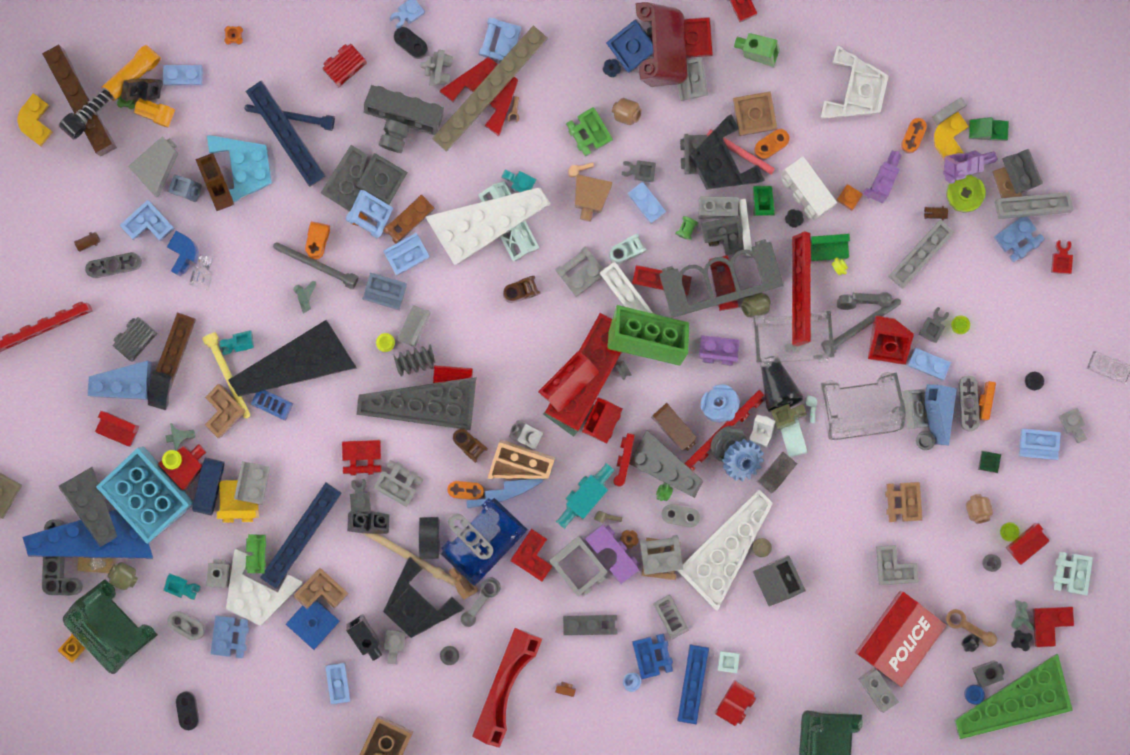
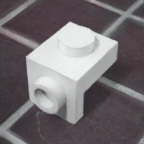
(762, 430)

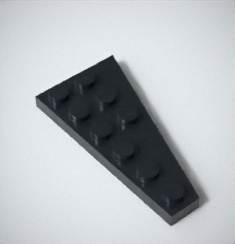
(302, 359)

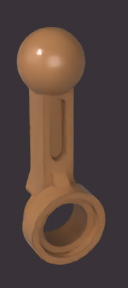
(988, 638)

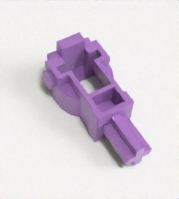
(960, 165)
(885, 178)

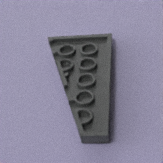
(432, 404)

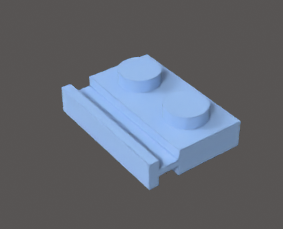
(406, 254)
(1039, 444)

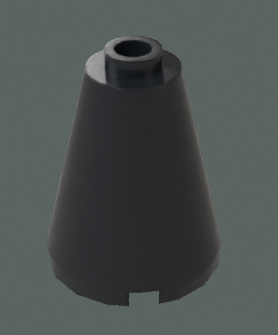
(779, 387)

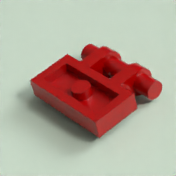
(361, 450)

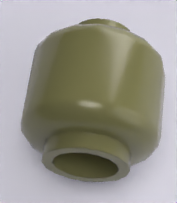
(756, 305)
(122, 576)

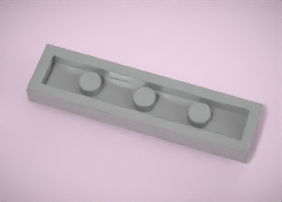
(1033, 205)
(921, 254)

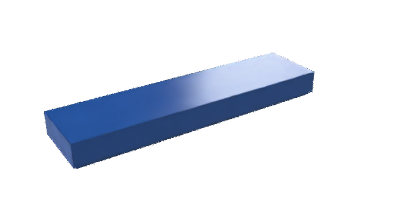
(693, 684)

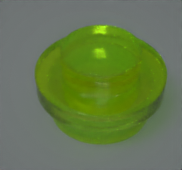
(960, 324)
(1009, 531)

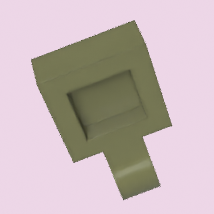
(785, 416)

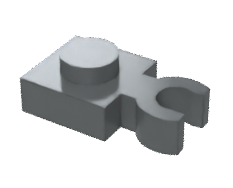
(642, 170)
(933, 328)
(360, 501)

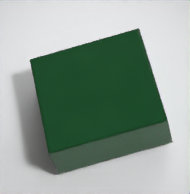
(989, 462)

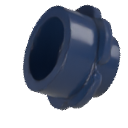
(611, 73)

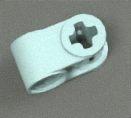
(628, 248)

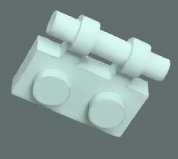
(1079, 573)

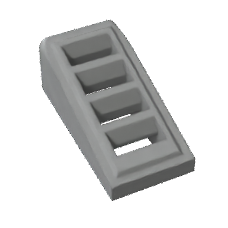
(679, 631)

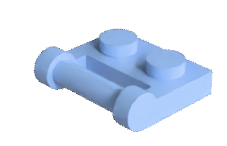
(507, 39)
(372, 208)

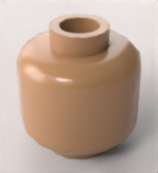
(626, 111)
(979, 509)

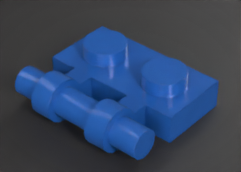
(646, 656)

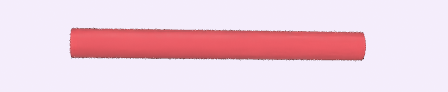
(746, 155)

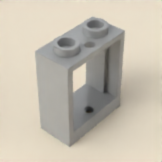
(600, 577)

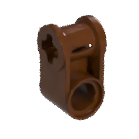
(522, 289)
(470, 445)

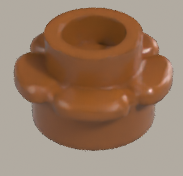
(633, 535)

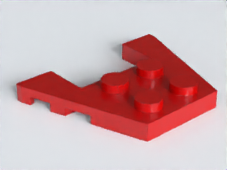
(471, 80)

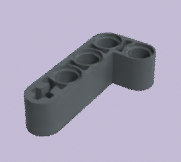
(57, 576)

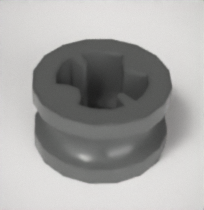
(623, 370)
(989, 568)

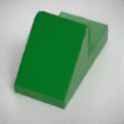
(988, 129)
(763, 201)

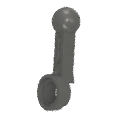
(849, 302)
(468, 618)

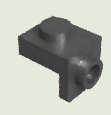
(525, 434)

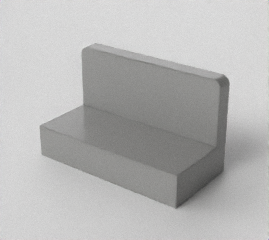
(414, 326)

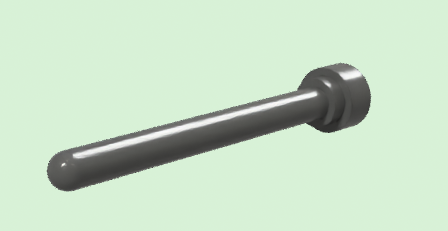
(349, 280)
(865, 323)

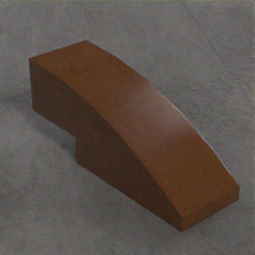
(214, 182)

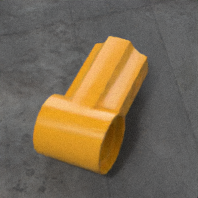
(160, 114)

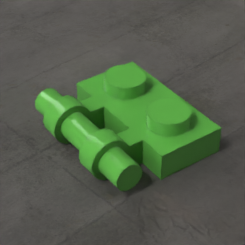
(595, 129)

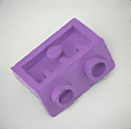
(719, 350)

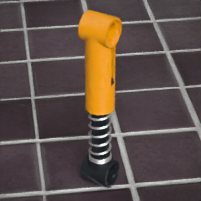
(143, 61)

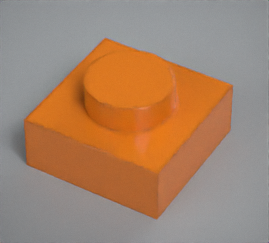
(849, 197)

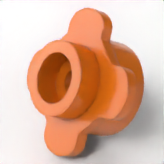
(233, 30)

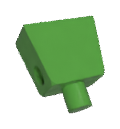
(765, 51)

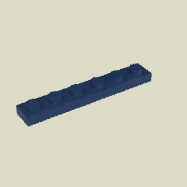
(285, 133)
(301, 535)

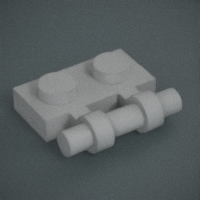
(396, 489)

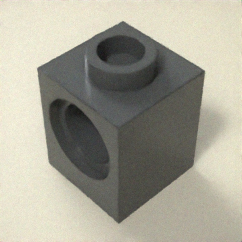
(979, 672)

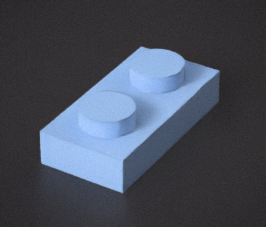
(182, 75)
(646, 202)
(929, 364)
(337, 683)

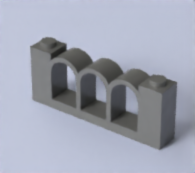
(766, 265)

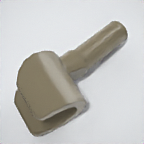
(601, 516)

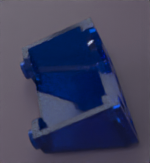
(498, 528)

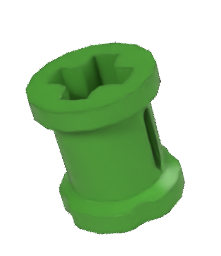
(686, 228)

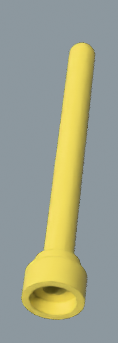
(211, 341)

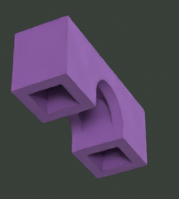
(625, 565)

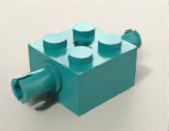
(586, 497)

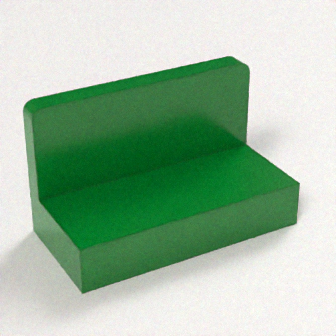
(830, 247)

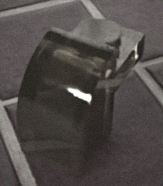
(776, 472)

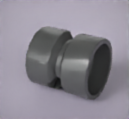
(393, 136)

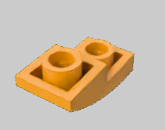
(71, 649)

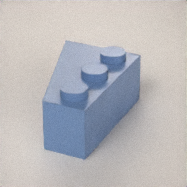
(122, 383)

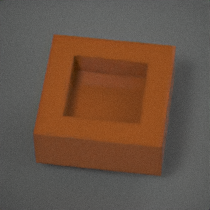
(565, 689)

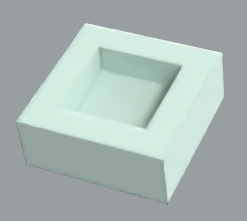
(728, 662)

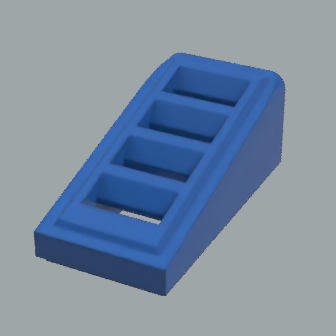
(284, 414)

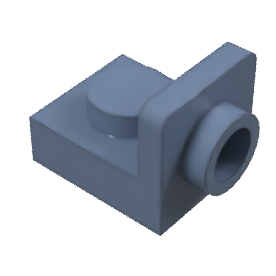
(185, 188)

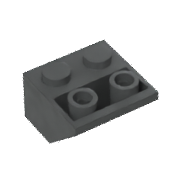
(779, 581)

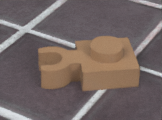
(463, 586)

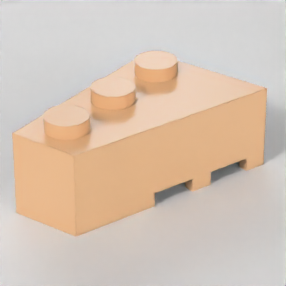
(520, 462)

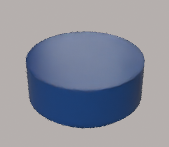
(974, 694)

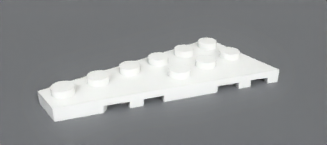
(477, 225)
(721, 555)

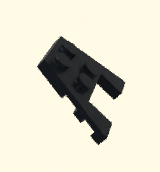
(716, 164)
(410, 609)

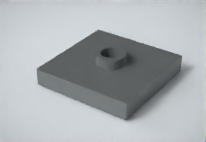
(381, 178)

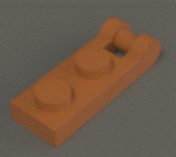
(409, 218)

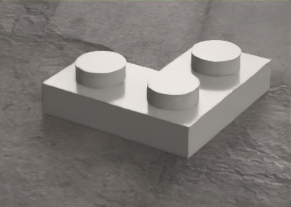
(890, 571)

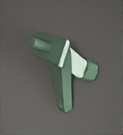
(304, 295)
(178, 436)
(1021, 616)

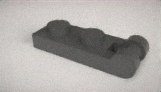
(589, 625)

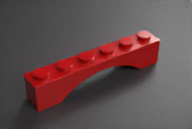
(492, 720)

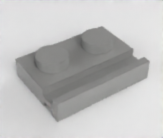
(695, 83)
(252, 482)

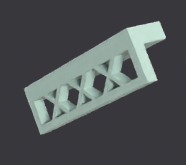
(520, 234)

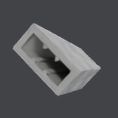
(155, 165)

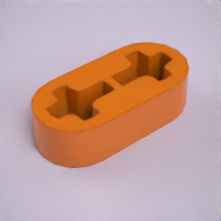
(910, 133)
(465, 495)

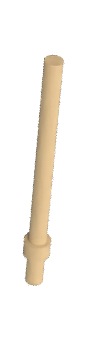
(437, 572)

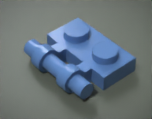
(1014, 234)
(223, 636)

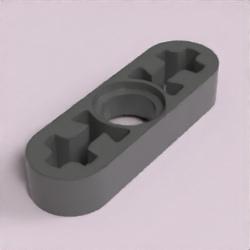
(98, 262)

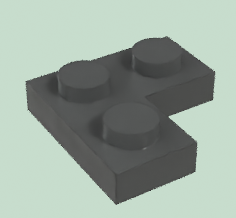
(727, 230)

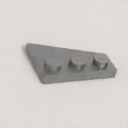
(342, 184)

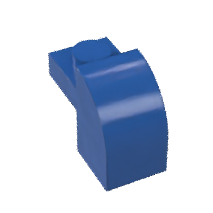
(187, 252)

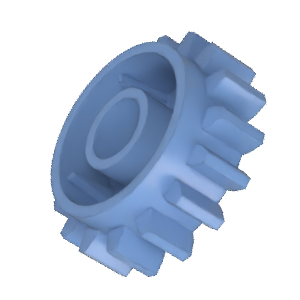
(742, 459)

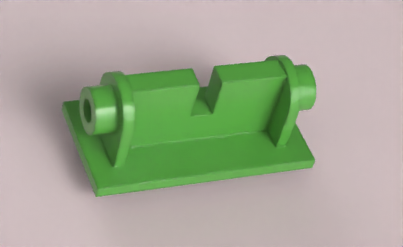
(255, 544)

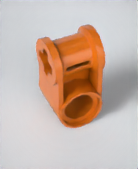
(317, 236)

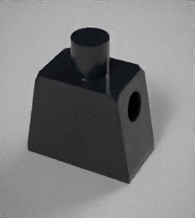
(359, 630)

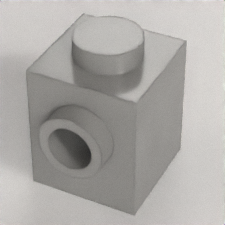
(218, 574)

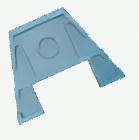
(248, 164)

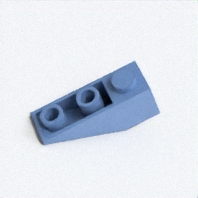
(939, 410)

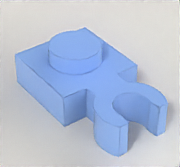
(408, 11)

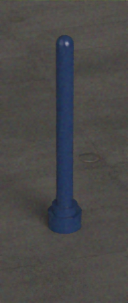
(326, 122)

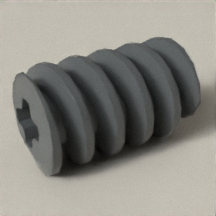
(414, 360)

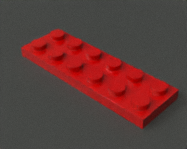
(604, 359)

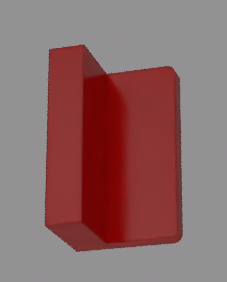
(116, 428)
(1028, 543)

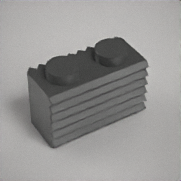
(134, 339)

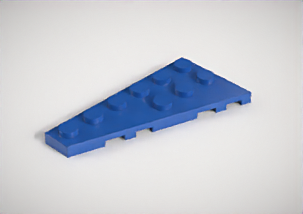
(76, 541)

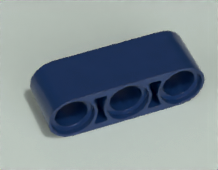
(208, 486)

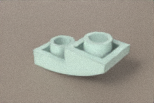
(794, 439)

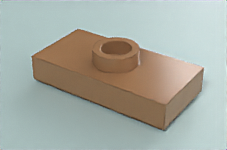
(1004, 183)

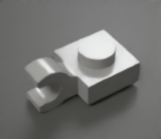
(1072, 422)
(394, 642)

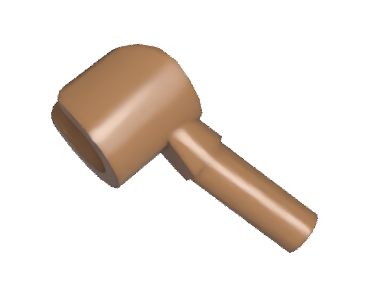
(514, 109)

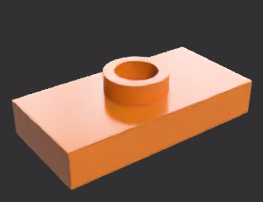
(986, 400)

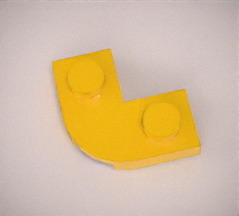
(28, 120)
(945, 134)

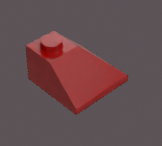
(889, 341)

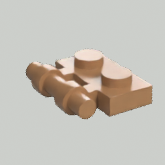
(910, 502)

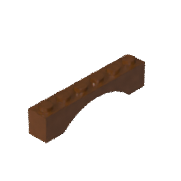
(77, 98)

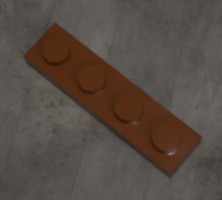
(176, 345)

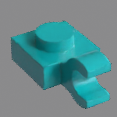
(521, 182)
(239, 342)
(179, 587)

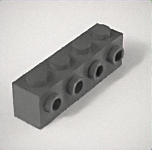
(403, 109)

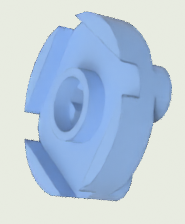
(727, 410)

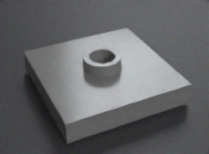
(915, 408)

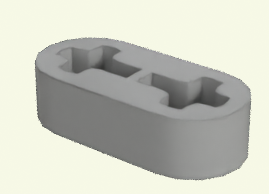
(949, 111)

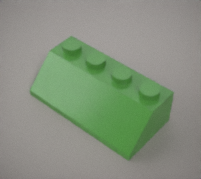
(649, 335)

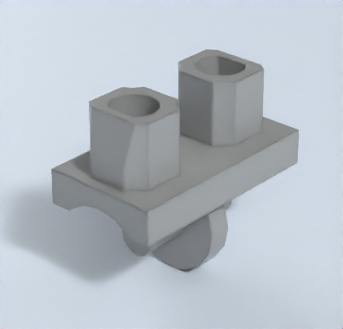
(435, 67)

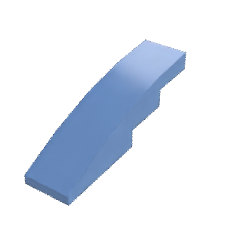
(510, 490)

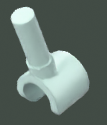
(812, 402)

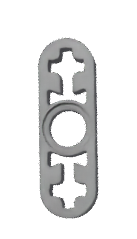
(963, 389)
(457, 530)

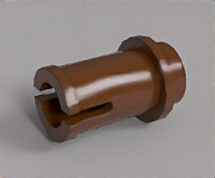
(937, 213)
(87, 241)

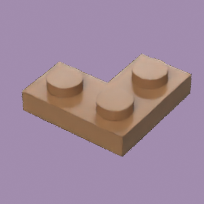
(227, 411)
(320, 585)

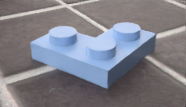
(147, 217)

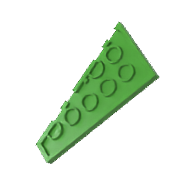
(1027, 699)

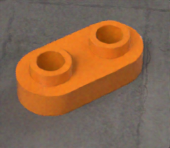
(772, 144)

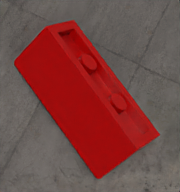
(568, 381)

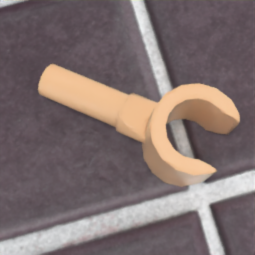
(574, 169)

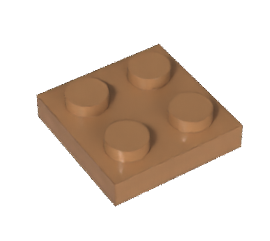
(755, 113)

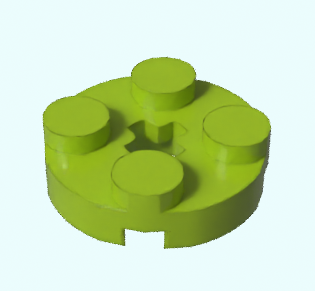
(974, 199)

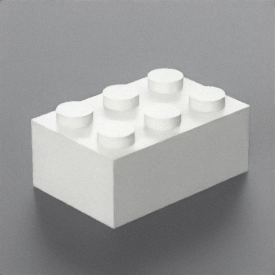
(808, 189)

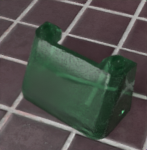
(106, 629)
(828, 732)

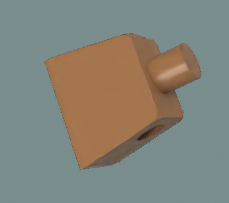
(591, 195)

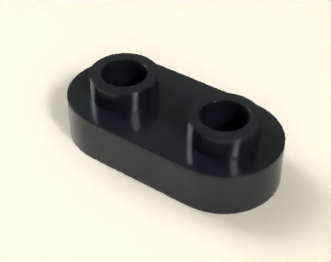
(410, 42)
(189, 710)

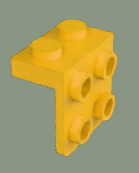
(233, 508)

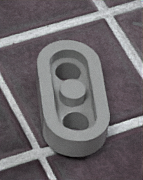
(680, 515)
(186, 625)

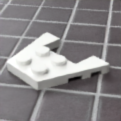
(864, 89)
(253, 599)

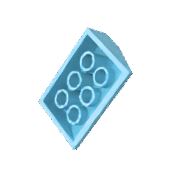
(145, 494)

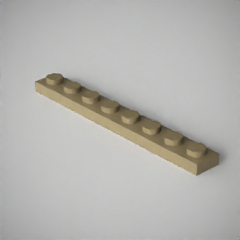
(489, 88)

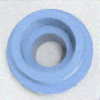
(632, 682)

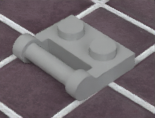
(585, 276)
(661, 561)

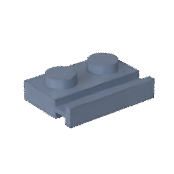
(384, 291)

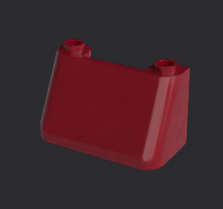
(669, 45)

